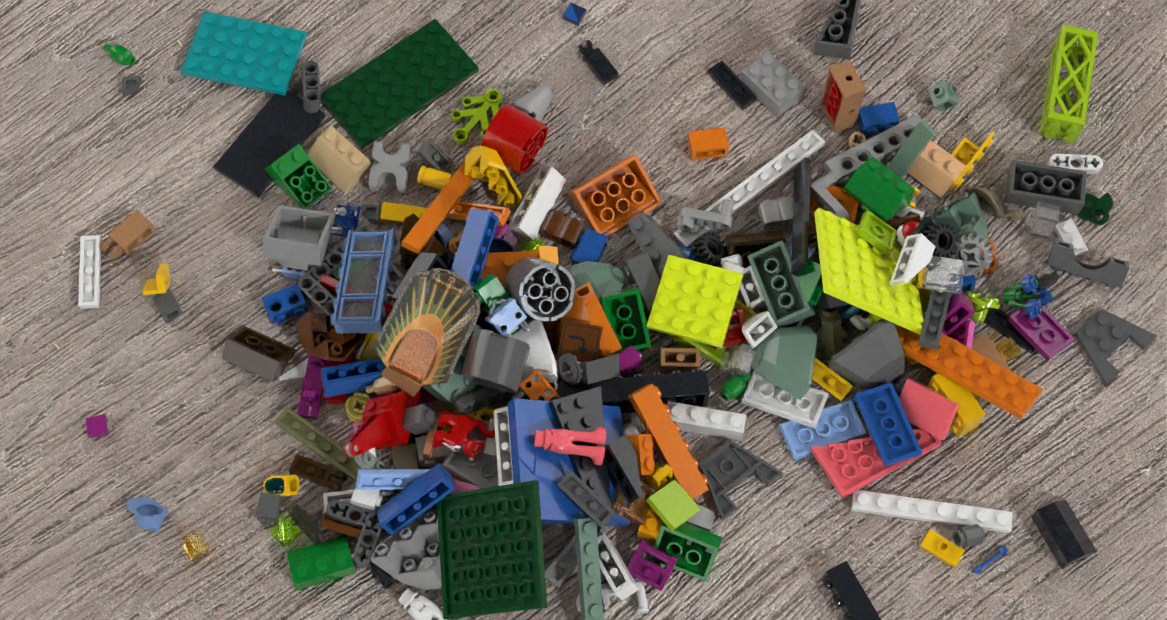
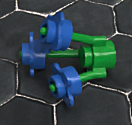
(1029, 283)

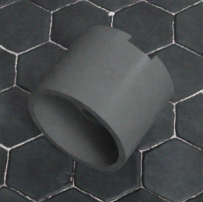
(526, 285)
(495, 361)

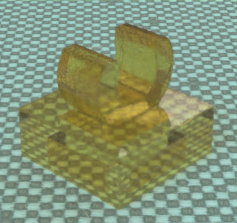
(194, 546)

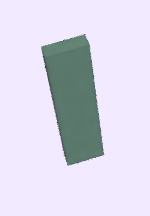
(911, 149)

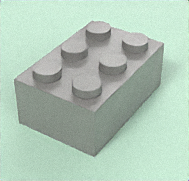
(772, 84)

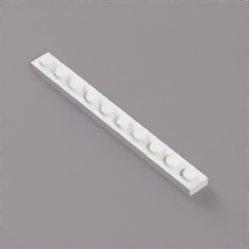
(759, 181)

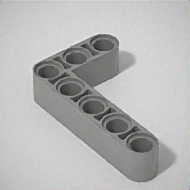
(312, 278)

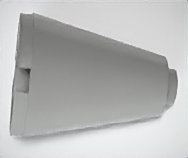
(535, 102)

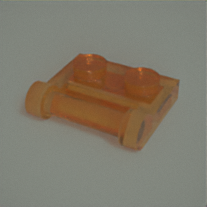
(636, 510)

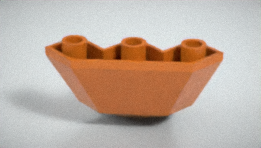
(588, 310)

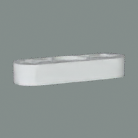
(1082, 159)

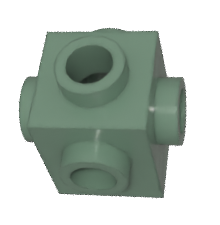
(944, 95)

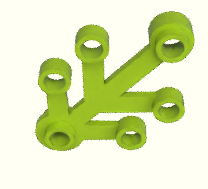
(478, 114)

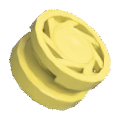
(355, 406)

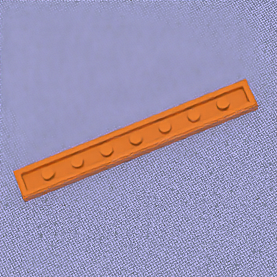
(438, 211)

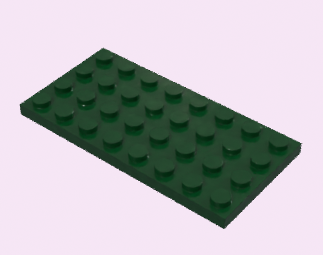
(398, 83)

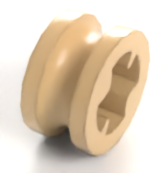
(856, 135)

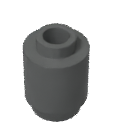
(969, 535)

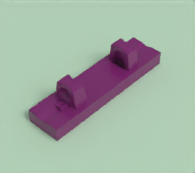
(312, 389)

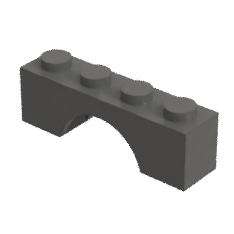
(1111, 271)

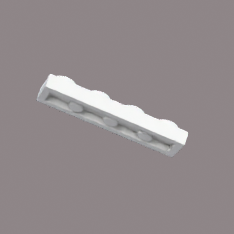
(89, 272)

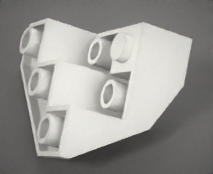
(540, 353)

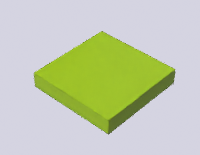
(876, 232)
(673, 505)

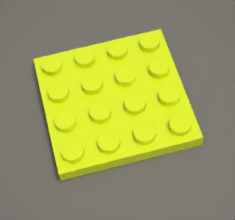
(695, 301)

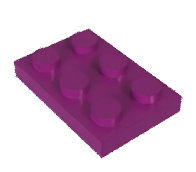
(1042, 332)

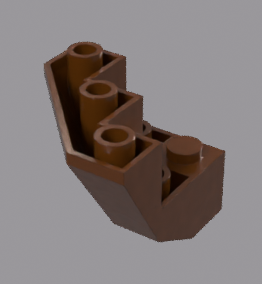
(321, 339)

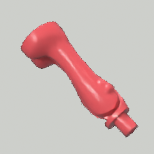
(561, 442)

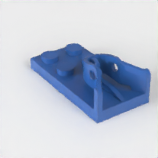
(887, 424)

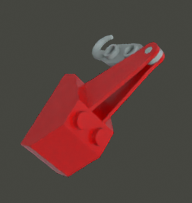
(380, 429)

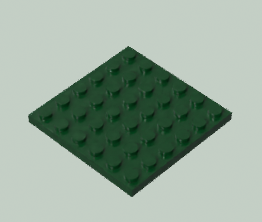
(492, 551)

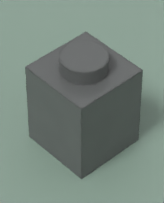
(167, 305)
(418, 419)
(268, 508)

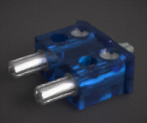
(345, 219)

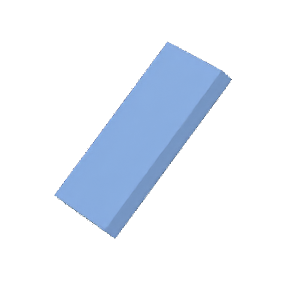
(835, 425)

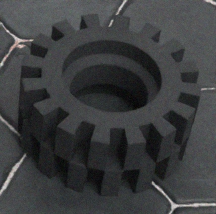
(948, 239)
(716, 247)

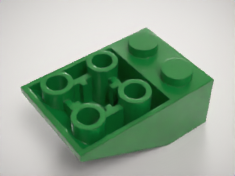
(299, 177)

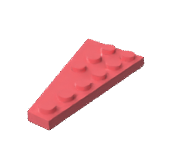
(858, 461)

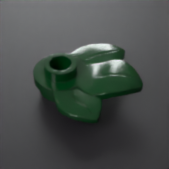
(1095, 206)

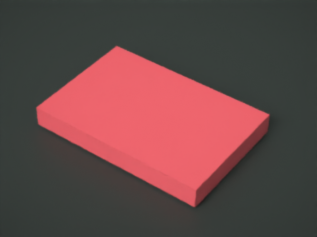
(927, 408)

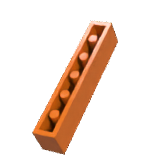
(667, 440)

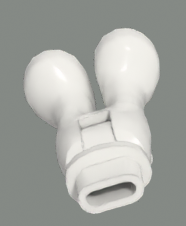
(421, 607)

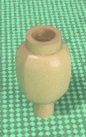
(382, 386)

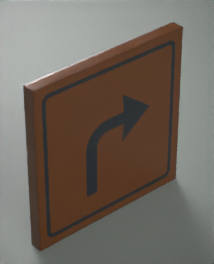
(580, 341)

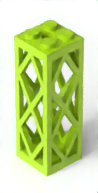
(1069, 123)

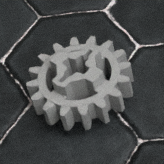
(978, 259)

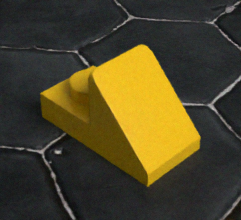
(661, 478)

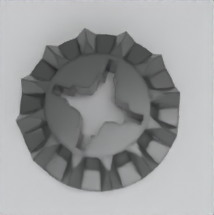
(564, 364)

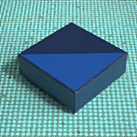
(574, 14)

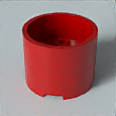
(515, 137)

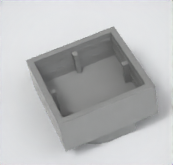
(298, 237)

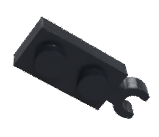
(598, 63)

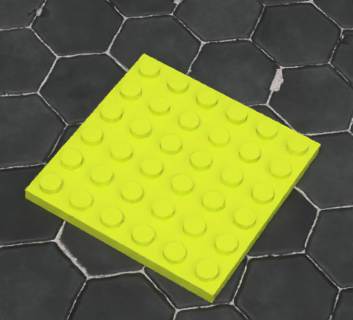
(862, 273)

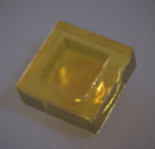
(1008, 349)

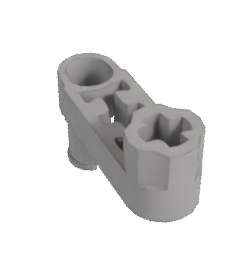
(825, 199)
(689, 217)

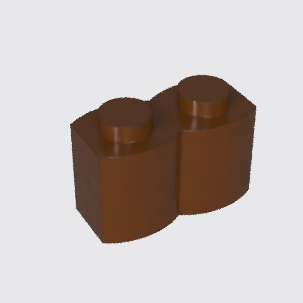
(562, 229)

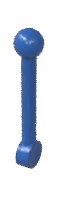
(1002, 551)

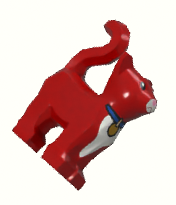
(460, 430)

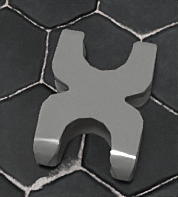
(390, 167)

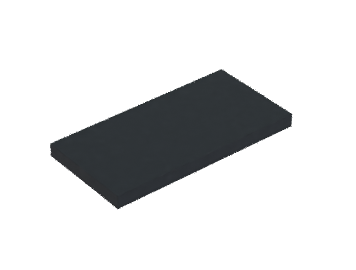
(265, 139)

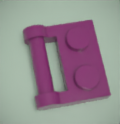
(648, 571)

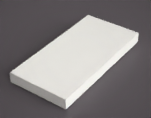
(774, 400)

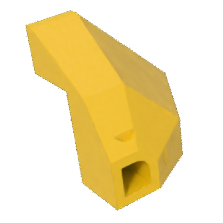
(487, 166)

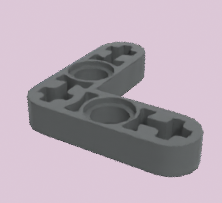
(363, 523)

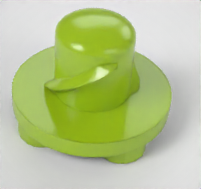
(981, 305)

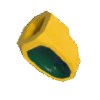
(282, 485)

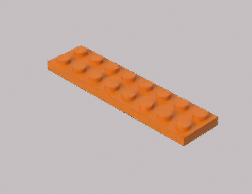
(973, 372)

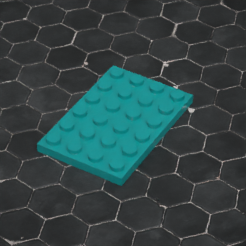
(244, 53)

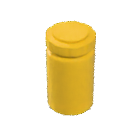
(433, 177)

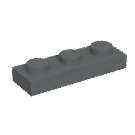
(586, 498)

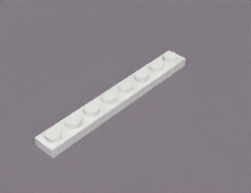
(931, 511)

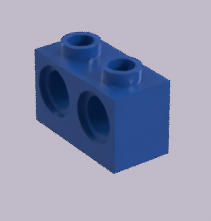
(283, 299)

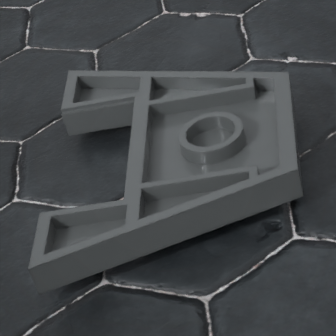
(1104, 335)
(728, 468)

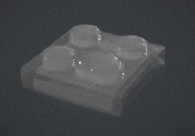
(943, 275)

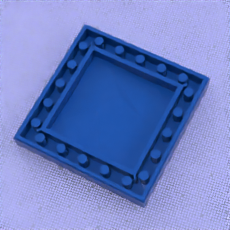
(550, 467)

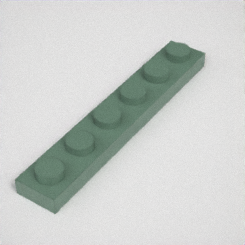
(588, 569)

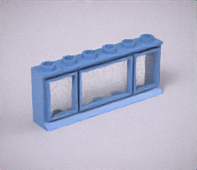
(363, 282)

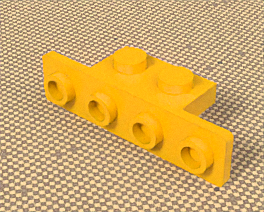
(967, 153)

